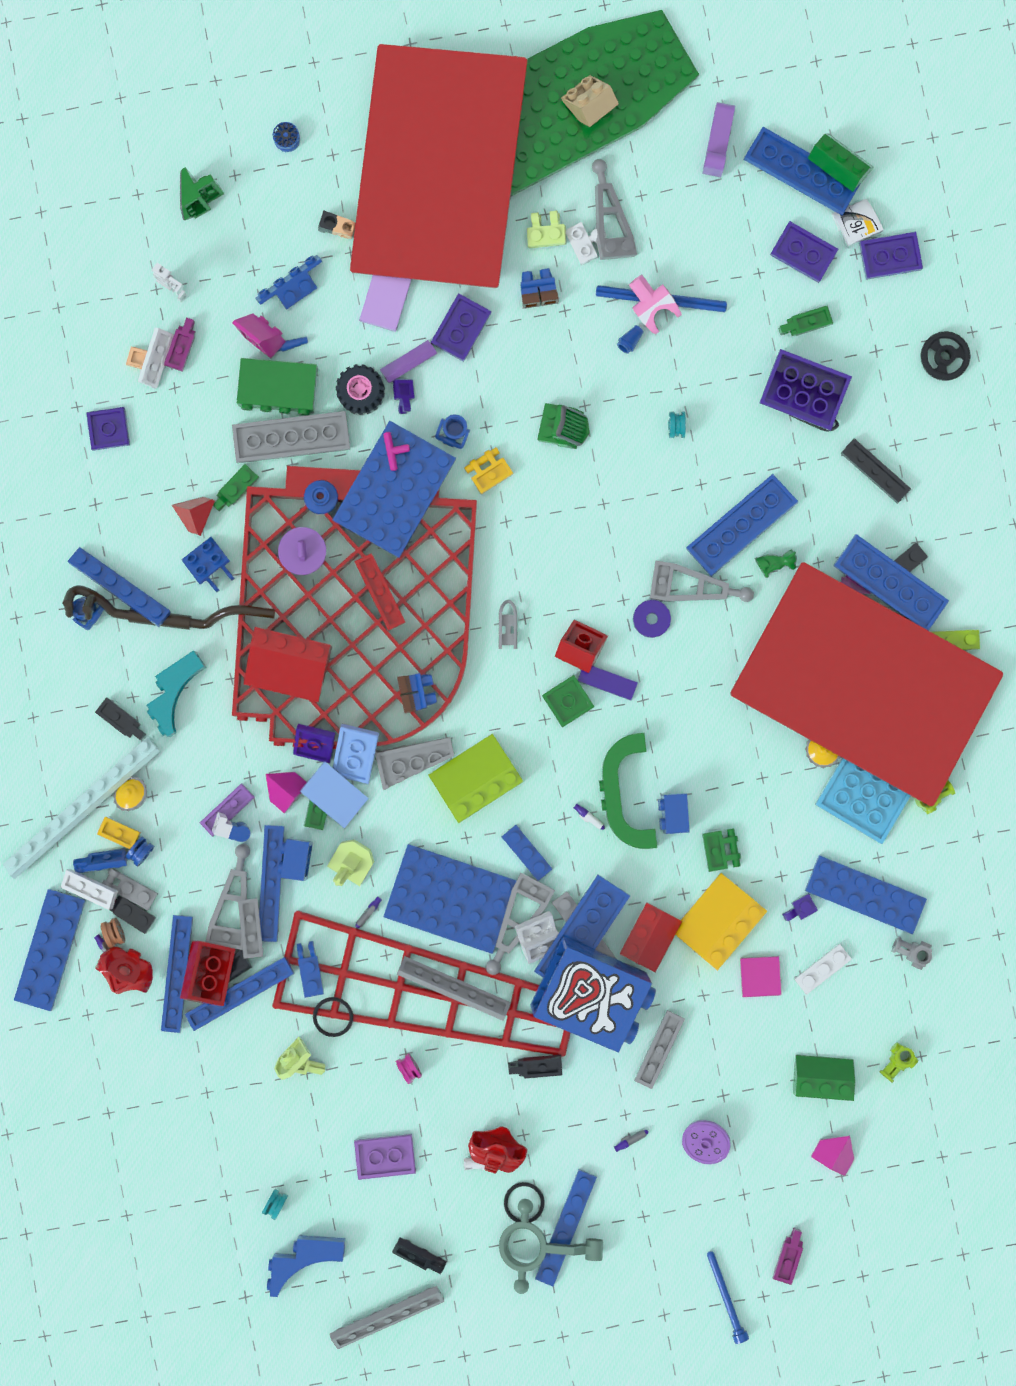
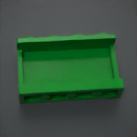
(276, 386)

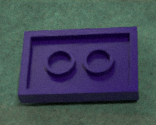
(804, 251)
(891, 255)
(461, 327)

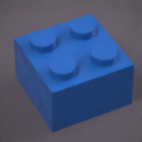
(674, 813)
(296, 859)

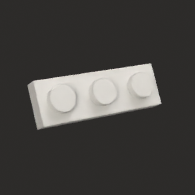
(155, 358)
(89, 889)
(822, 969)

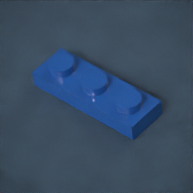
(526, 852)

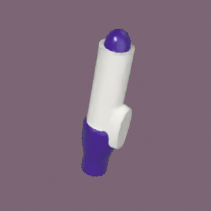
(588, 817)

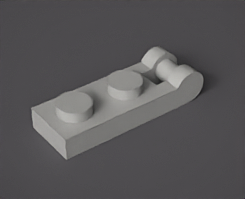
(131, 889)

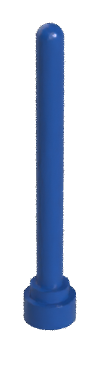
(739, 1334)

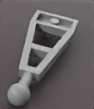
(611, 247)
(663, 579)
(531, 889)
(224, 935)

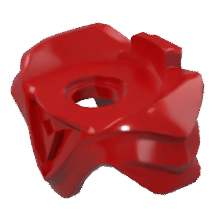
(125, 970)
(496, 1150)

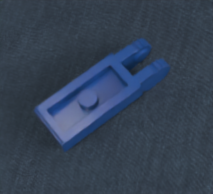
(310, 971)

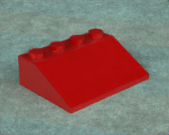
(287, 664)

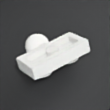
(582, 242)

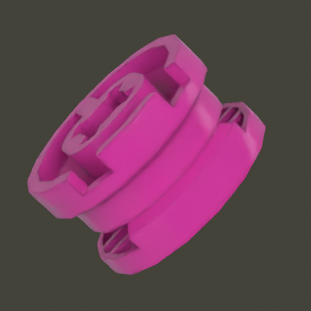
(408, 1068)

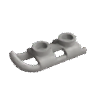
(508, 621)

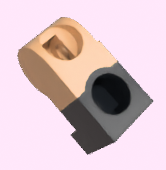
(336, 225)

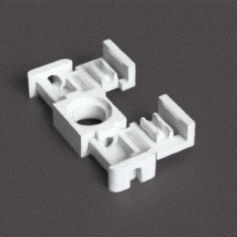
(166, 279)

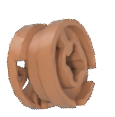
(112, 932)

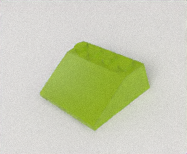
(475, 778)

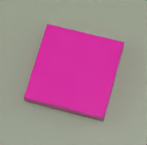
(760, 976)

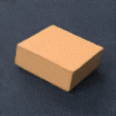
(136, 357)

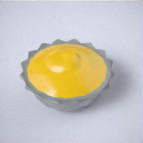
(820, 756)
(130, 794)

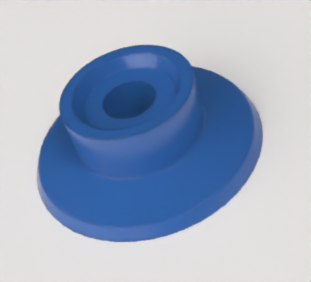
(324, 505)

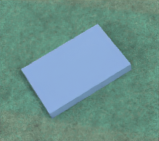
(355, 753)
(334, 794)

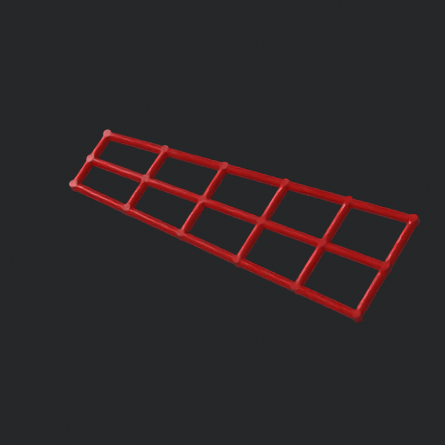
(400, 986)

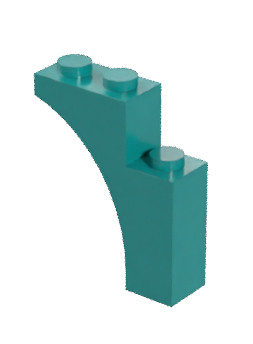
(173, 681)

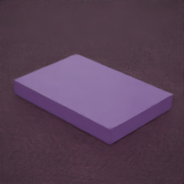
(385, 1156)

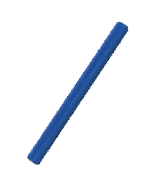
(681, 301)

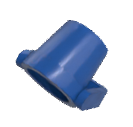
(454, 428)
(79, 614)

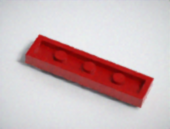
(380, 592)

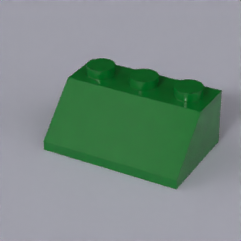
(840, 161)
(824, 1077)

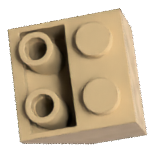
(590, 100)

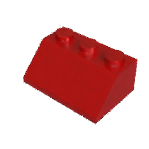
(650, 937)
(207, 973)

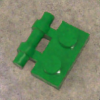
(715, 850)

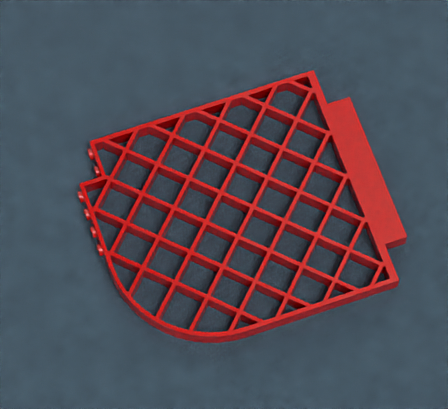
(296, 483)

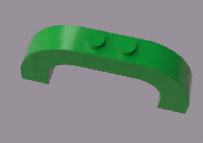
(612, 800)

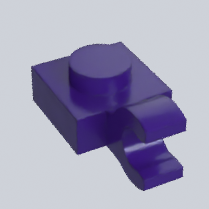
(403, 391)
(802, 908)

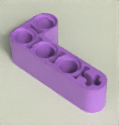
(718, 140)

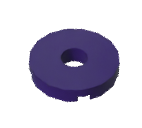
(651, 607)

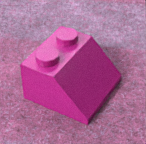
(260, 334)

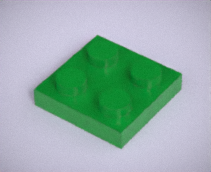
(568, 701)

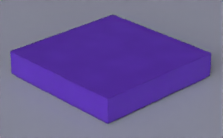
(108, 428)
(317, 736)

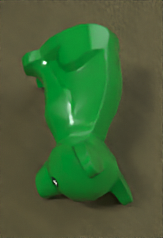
(772, 562)

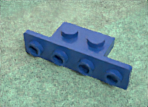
(293, 286)

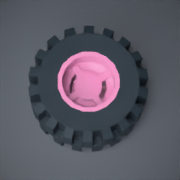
(360, 389)

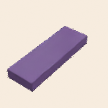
(408, 361)
(230, 806)

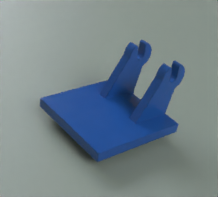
(205, 561)

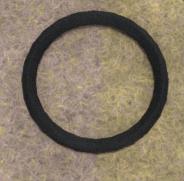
(323, 1031)
(520, 1185)

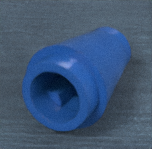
(630, 339)

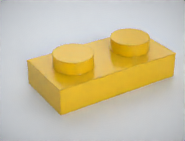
(118, 833)

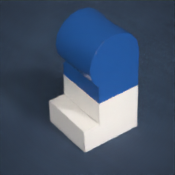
(231, 830)

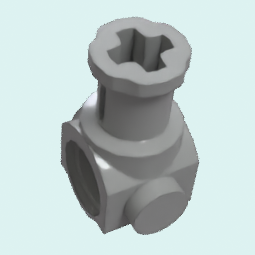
(912, 952)

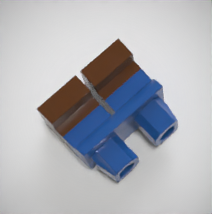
(546, 288)
(418, 700)

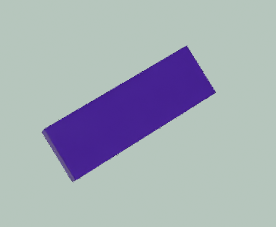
(609, 682)

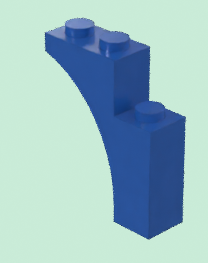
(308, 1252)

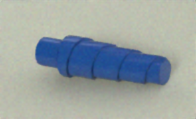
(290, 344)

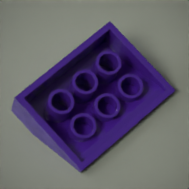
(805, 389)

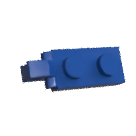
(101, 860)

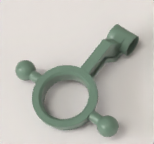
(592, 1249)

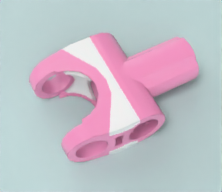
(651, 302)

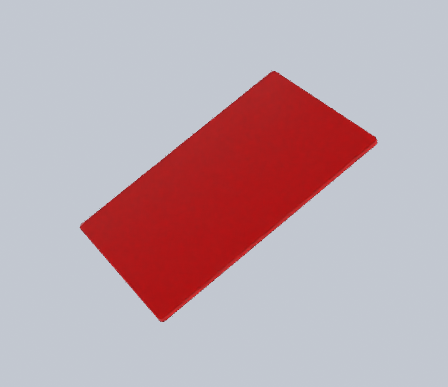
(438, 165)
(867, 684)

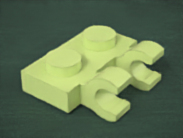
(546, 235)

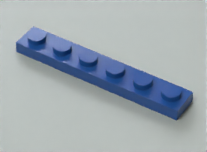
(119, 587)
(271, 882)
(176, 969)
(241, 993)
(566, 1225)

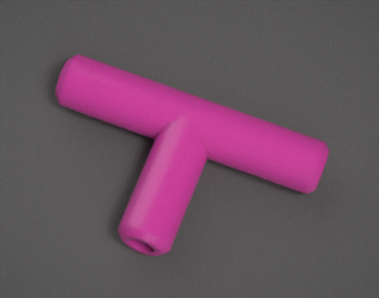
(391, 450)

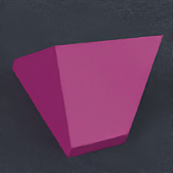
(284, 789)
(835, 1154)

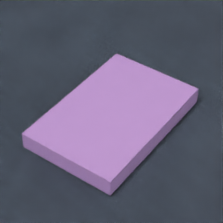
(385, 302)

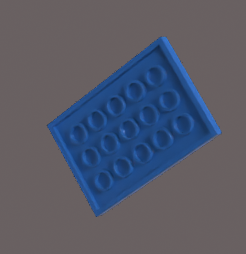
(390, 504)
(449, 898)

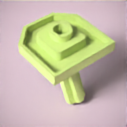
(351, 862)
(296, 1060)

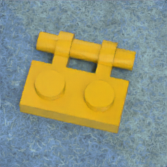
(492, 475)

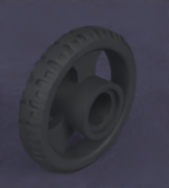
(933, 343)

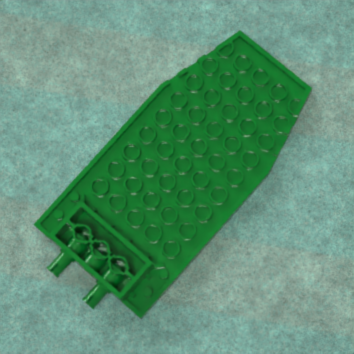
(632, 55)

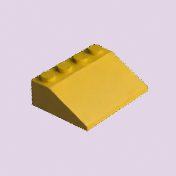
(719, 921)

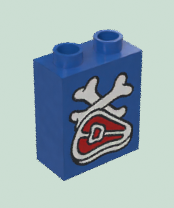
(592, 995)

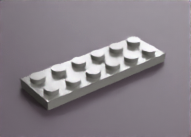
(291, 437)

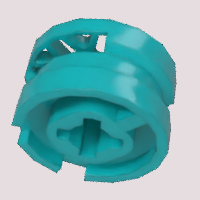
(677, 424)
(274, 1204)

